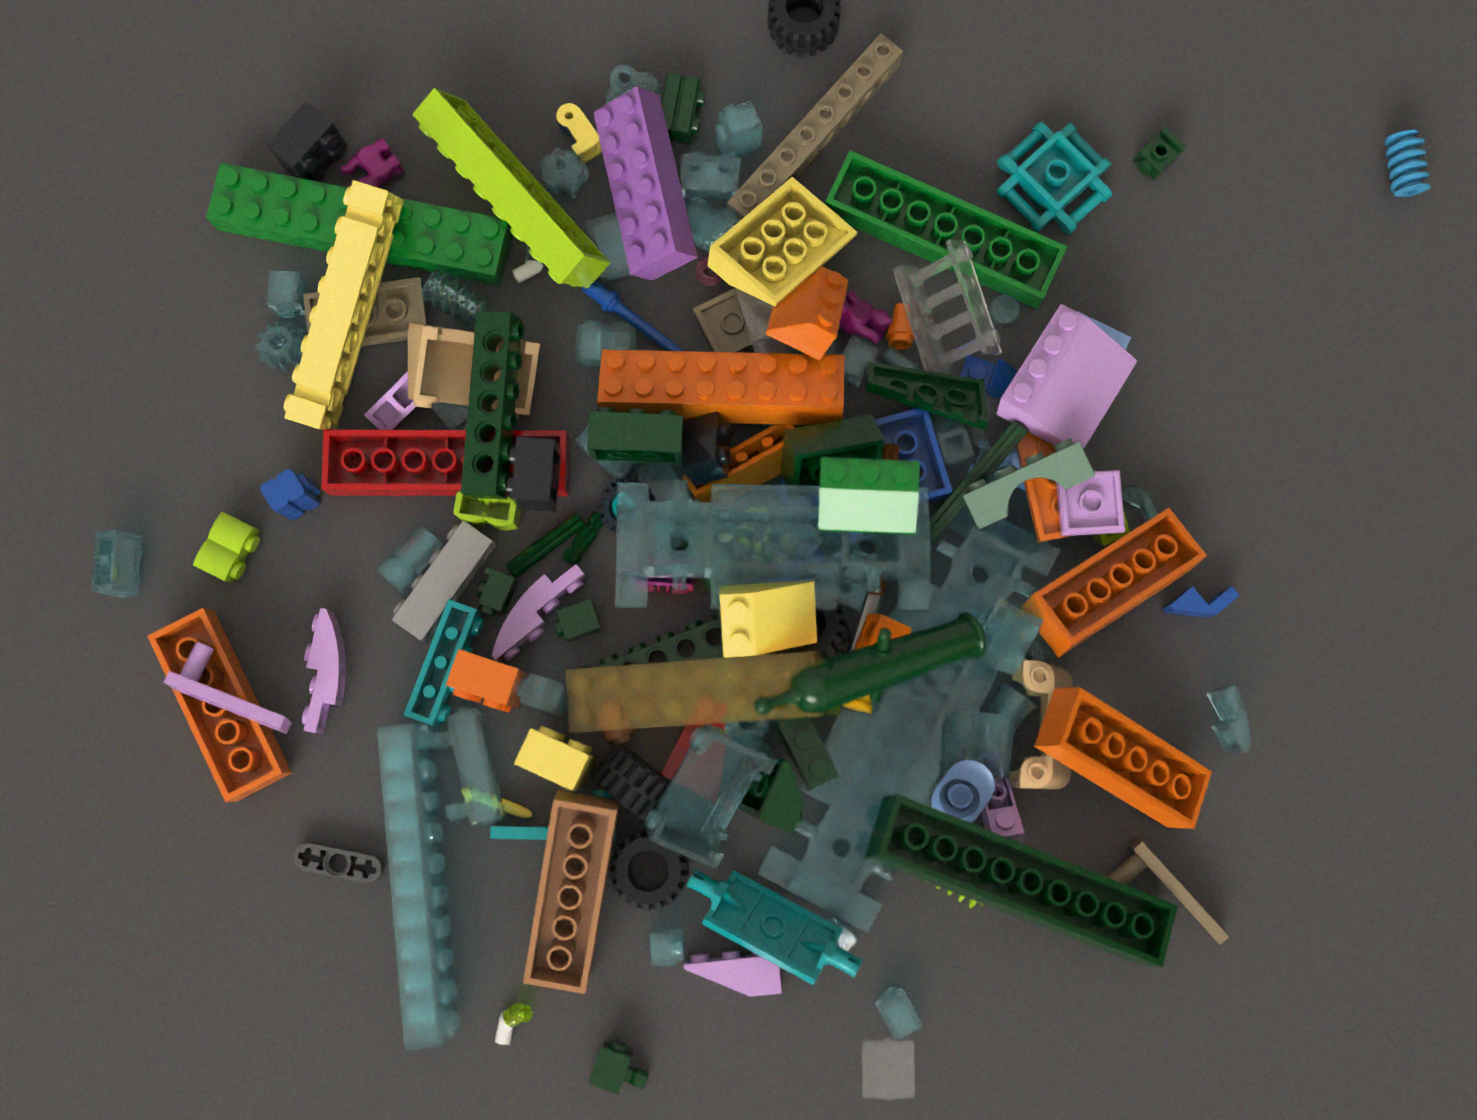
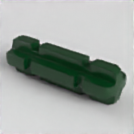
(583, 539)

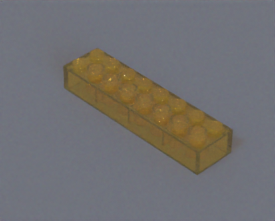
(680, 692)

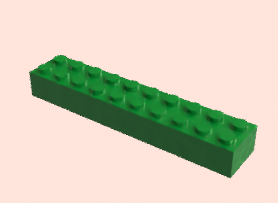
(307, 212)

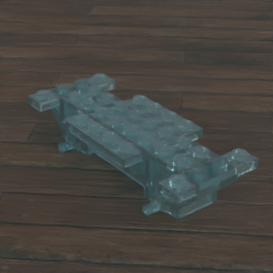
(760, 538)

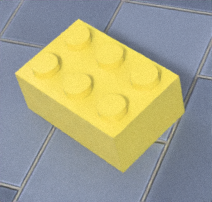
(555, 759)

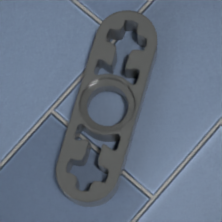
(318, 850)

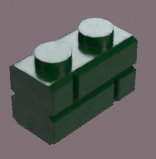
(680, 106)

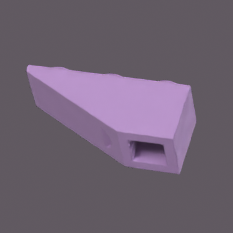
(1001, 812)
(742, 973)

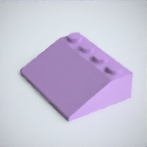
(1067, 380)

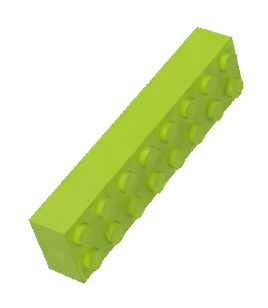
(510, 189)

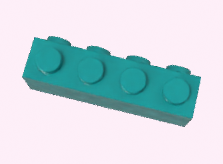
(430, 693)

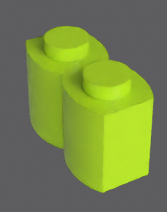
(499, 513)
(227, 548)

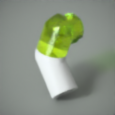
(510, 1018)

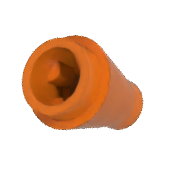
(900, 331)

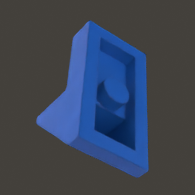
(995, 376)

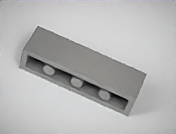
(445, 579)

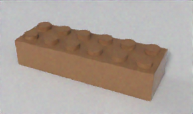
(571, 891)

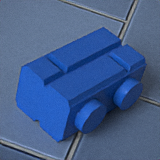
(291, 494)

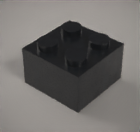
(308, 144)
(535, 474)

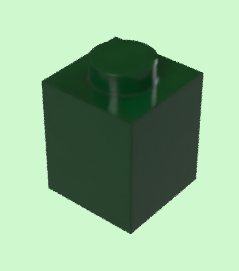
(578, 621)

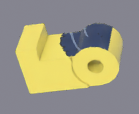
(577, 127)

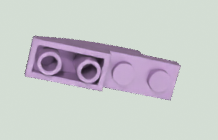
(391, 406)
(525, 620)
(329, 658)

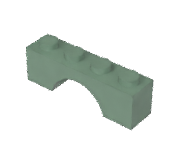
(1065, 465)

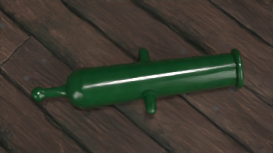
(878, 666)

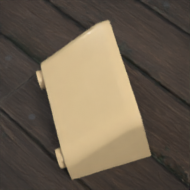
(443, 364)
(1041, 771)

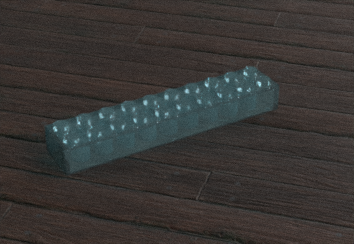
(417, 886)

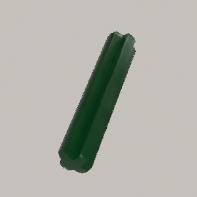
(545, 545)

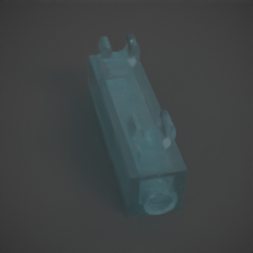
(475, 768)

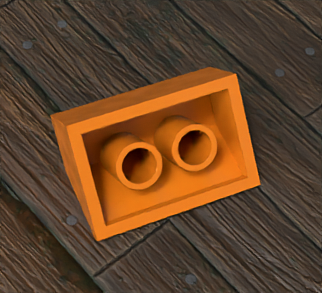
(810, 314)

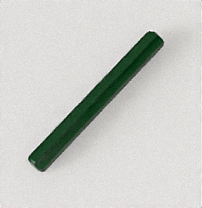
(981, 470)

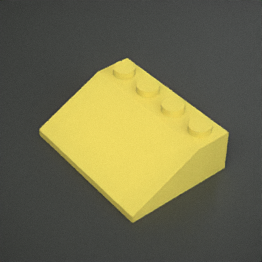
(779, 244)

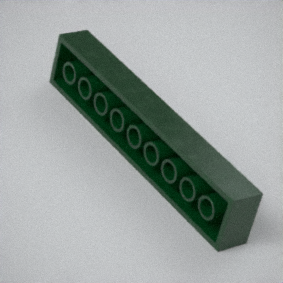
(1021, 881)

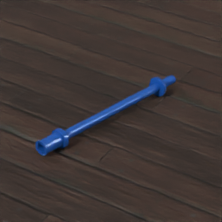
(611, 302)

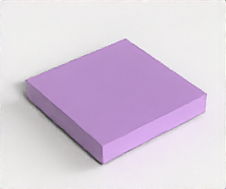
(1092, 506)

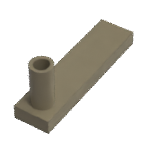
(1144, 858)

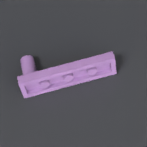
(188, 684)

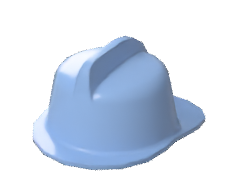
(964, 790)

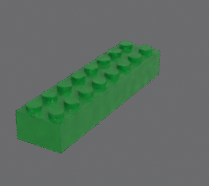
(924, 217)

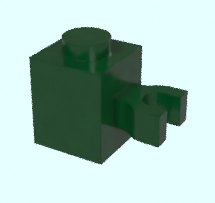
(613, 1068)

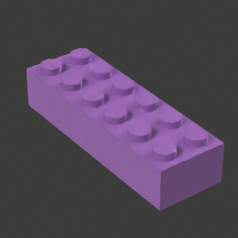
(645, 184)

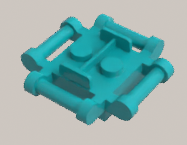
(1054, 177)

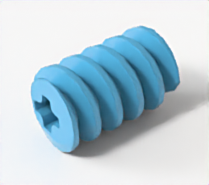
(1404, 163)

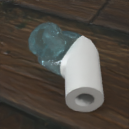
(528, 269)

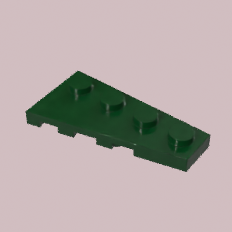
(935, 392)

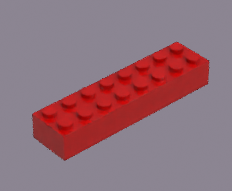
(411, 461)

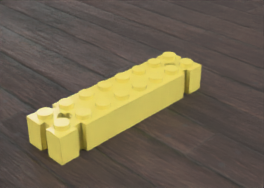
(343, 306)

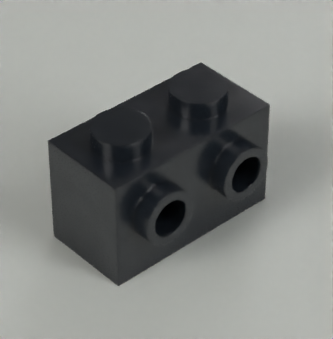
(706, 448)

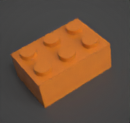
(480, 678)

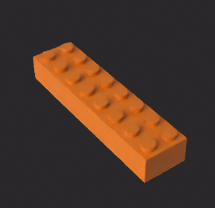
(734, 384)

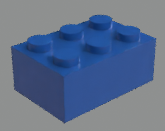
(918, 442)

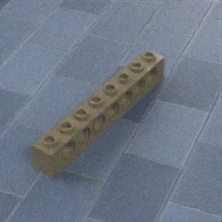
(820, 125)

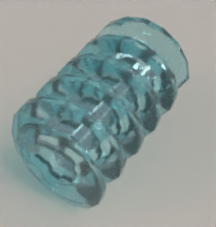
(453, 299)

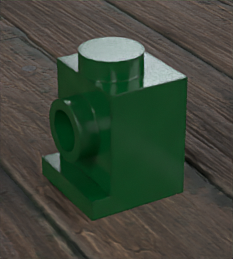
(1167, 147)
(496, 592)

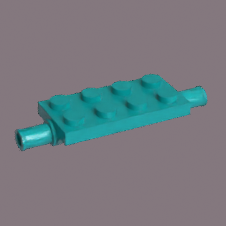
(773, 926)

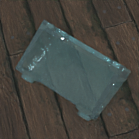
(707, 792)

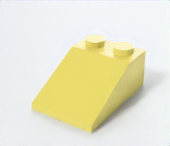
(767, 617)

